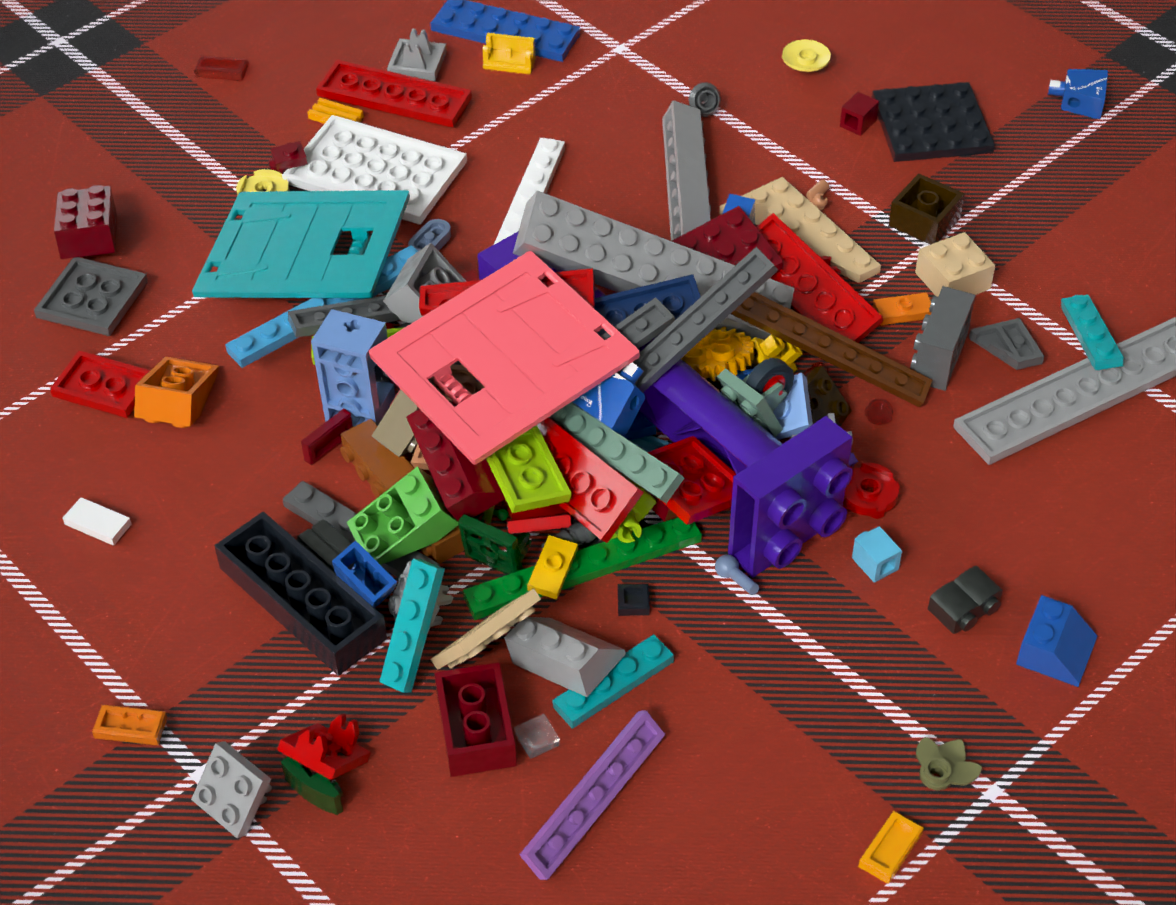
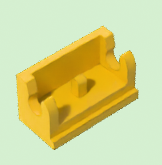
(509, 53)

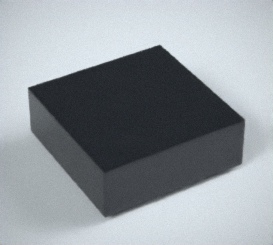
(633, 599)

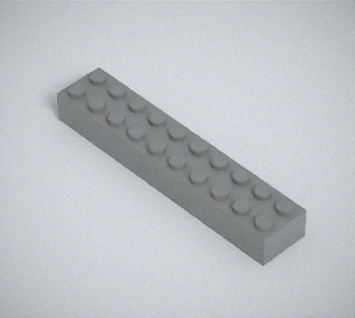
(623, 255)

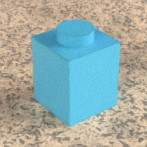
(876, 554)

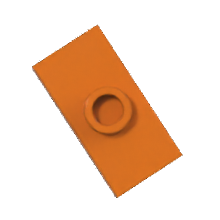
(903, 308)
(129, 725)

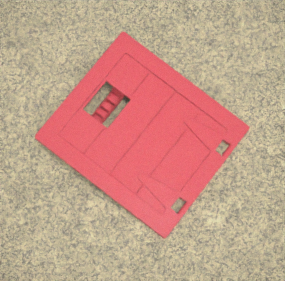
(519, 339)

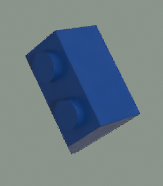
(1057, 642)

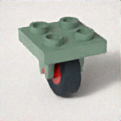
(760, 391)

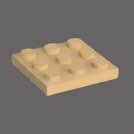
(487, 631)

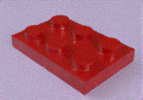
(99, 383)

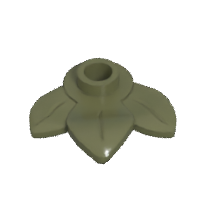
(946, 761)

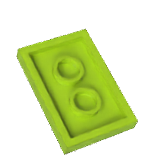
(528, 473)

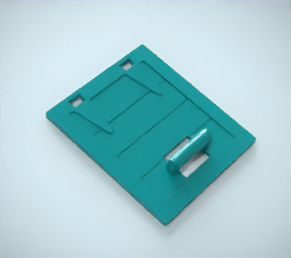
(289, 242)

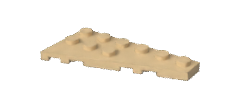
(813, 228)

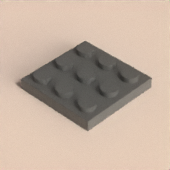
(91, 296)

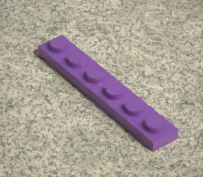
(592, 795)

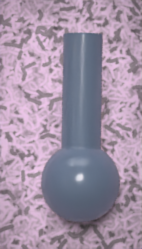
(728, 567)

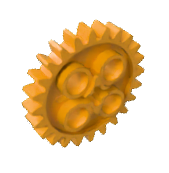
(719, 351)

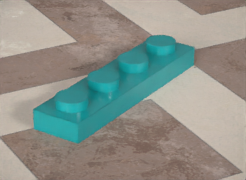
(1092, 332)
(412, 625)
(632, 670)

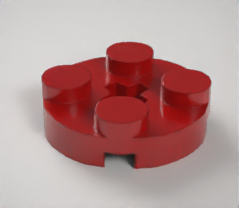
(873, 503)

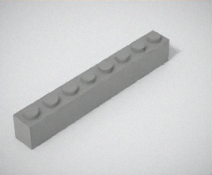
(685, 169)

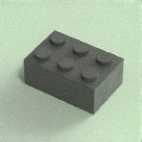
(943, 336)

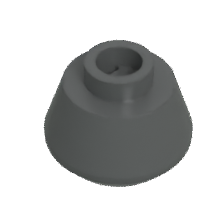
(706, 98)

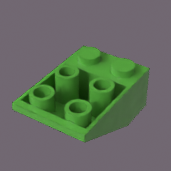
(403, 519)

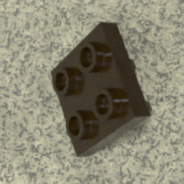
(825, 397)

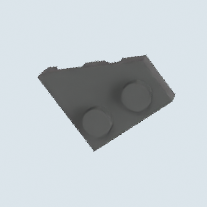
(1009, 342)

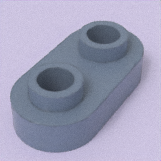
(435, 232)

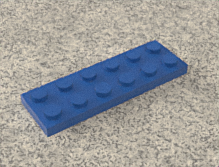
(475, 20)

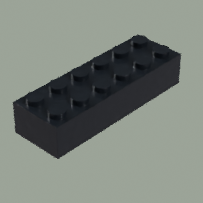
(301, 593)

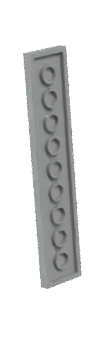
(1069, 396)

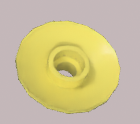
(806, 55)

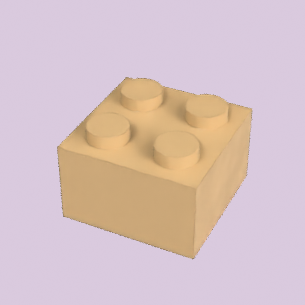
(956, 265)

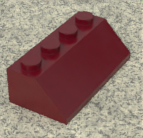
(462, 485)

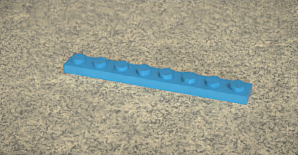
(278, 330)

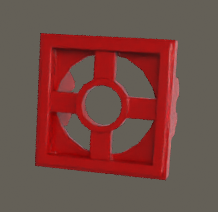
(329, 741)

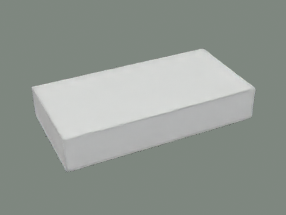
(97, 521)

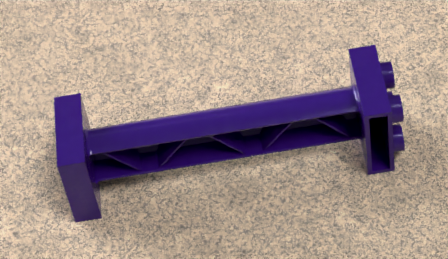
(778, 489)

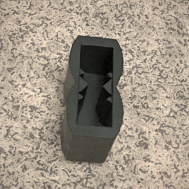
(965, 600)

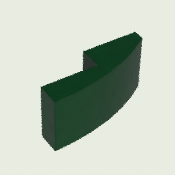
(313, 788)

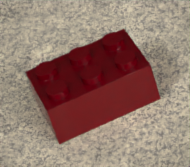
(85, 222)
(475, 719)

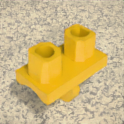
(775, 348)

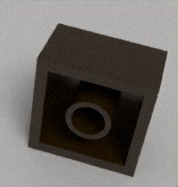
(926, 209)

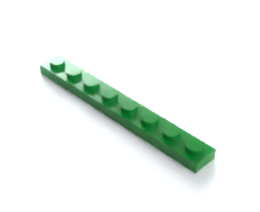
(587, 564)

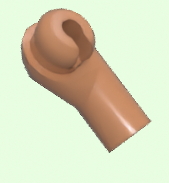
(816, 193)

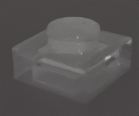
(537, 736)

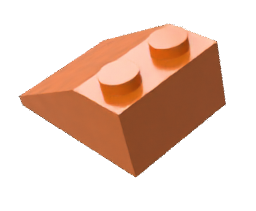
(174, 391)

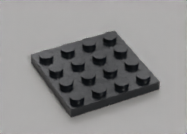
(932, 122)

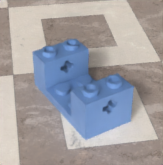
(346, 368)

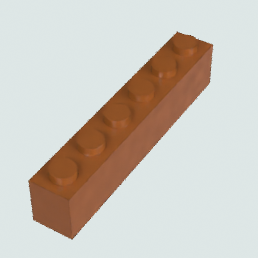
(382, 471)

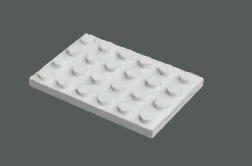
(367, 158)

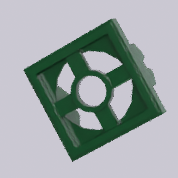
(500, 560)

